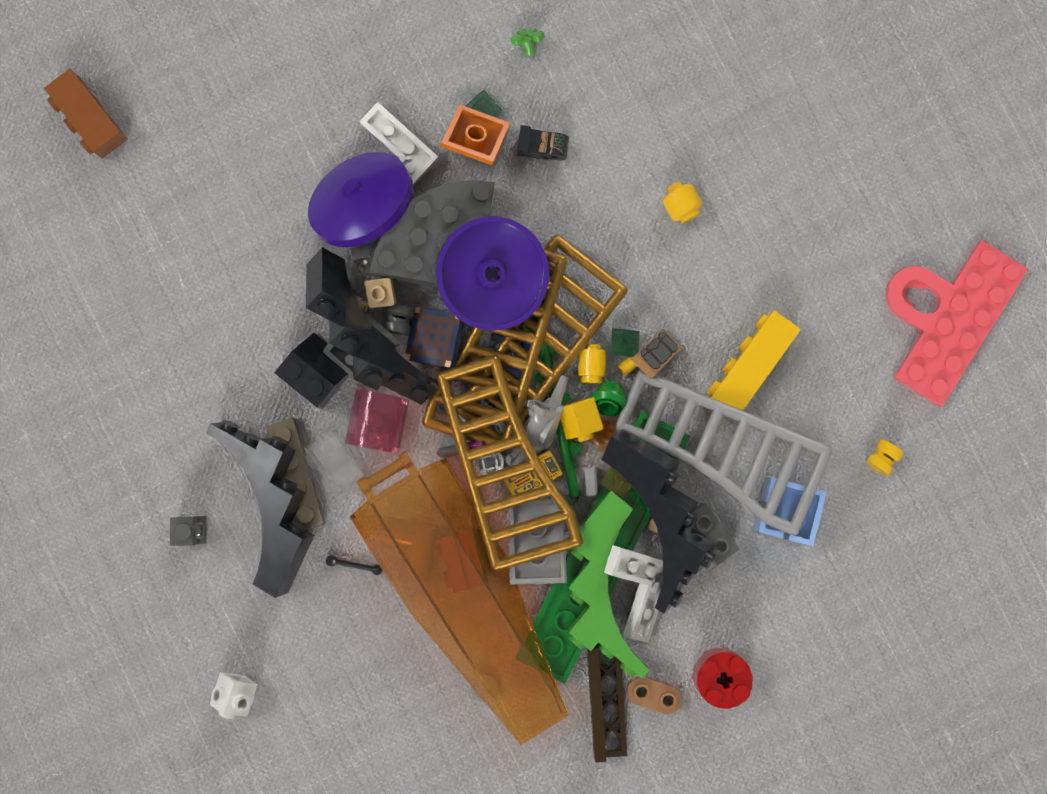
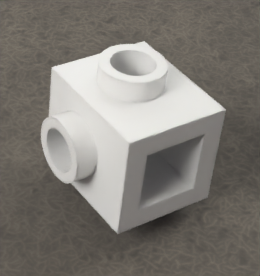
(233, 695)

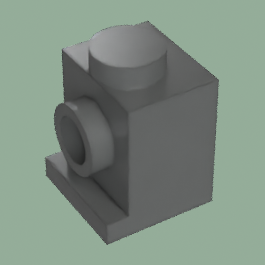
(187, 530)

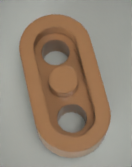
(654, 694)

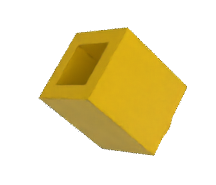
(581, 419)

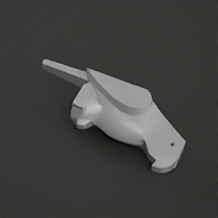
(542, 422)

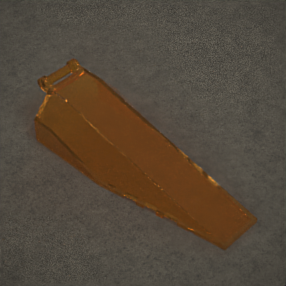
(439, 566)

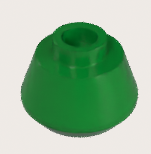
(610, 398)

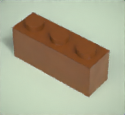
(84, 114)

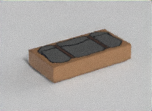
(656, 353)

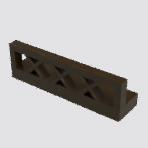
(597, 707)

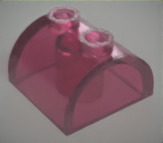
(377, 421)

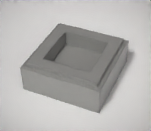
(592, 481)

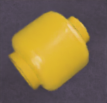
(682, 202)

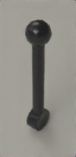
(332, 560)

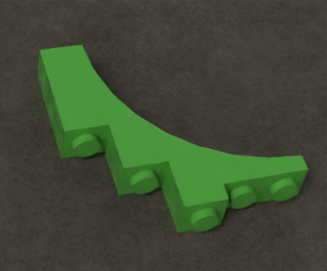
(591, 586)

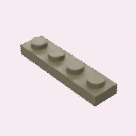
(309, 510)

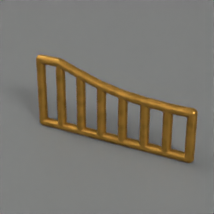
(569, 354)
(528, 366)
(532, 464)

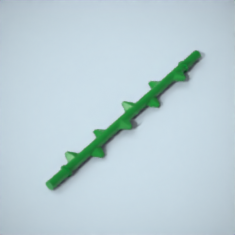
(567, 448)

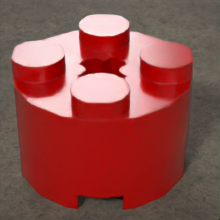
(734, 689)

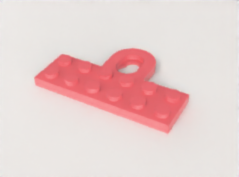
(959, 322)

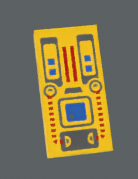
(530, 480)

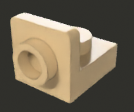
(380, 292)

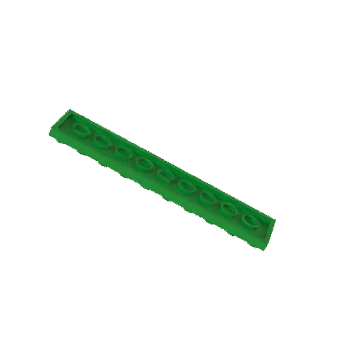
(559, 608)

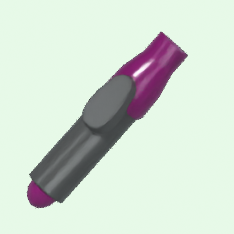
(450, 451)

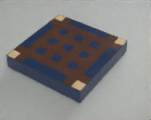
(434, 338)

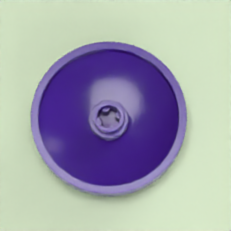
(360, 199)
(492, 273)

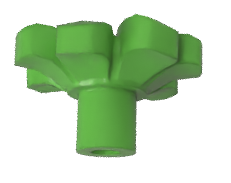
(527, 40)

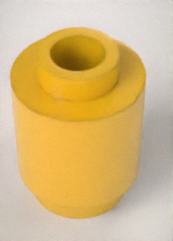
(592, 364)

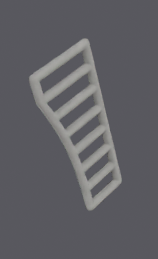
(721, 476)

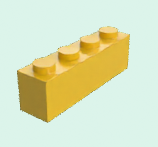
(755, 361)

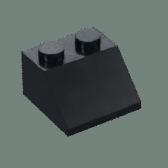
(312, 372)

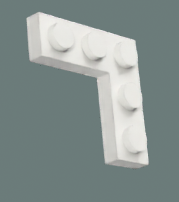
(399, 141)
(647, 572)

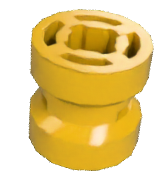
(884, 457)

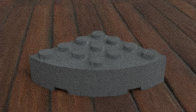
(413, 244)

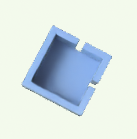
(786, 511)

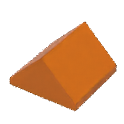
(476, 135)

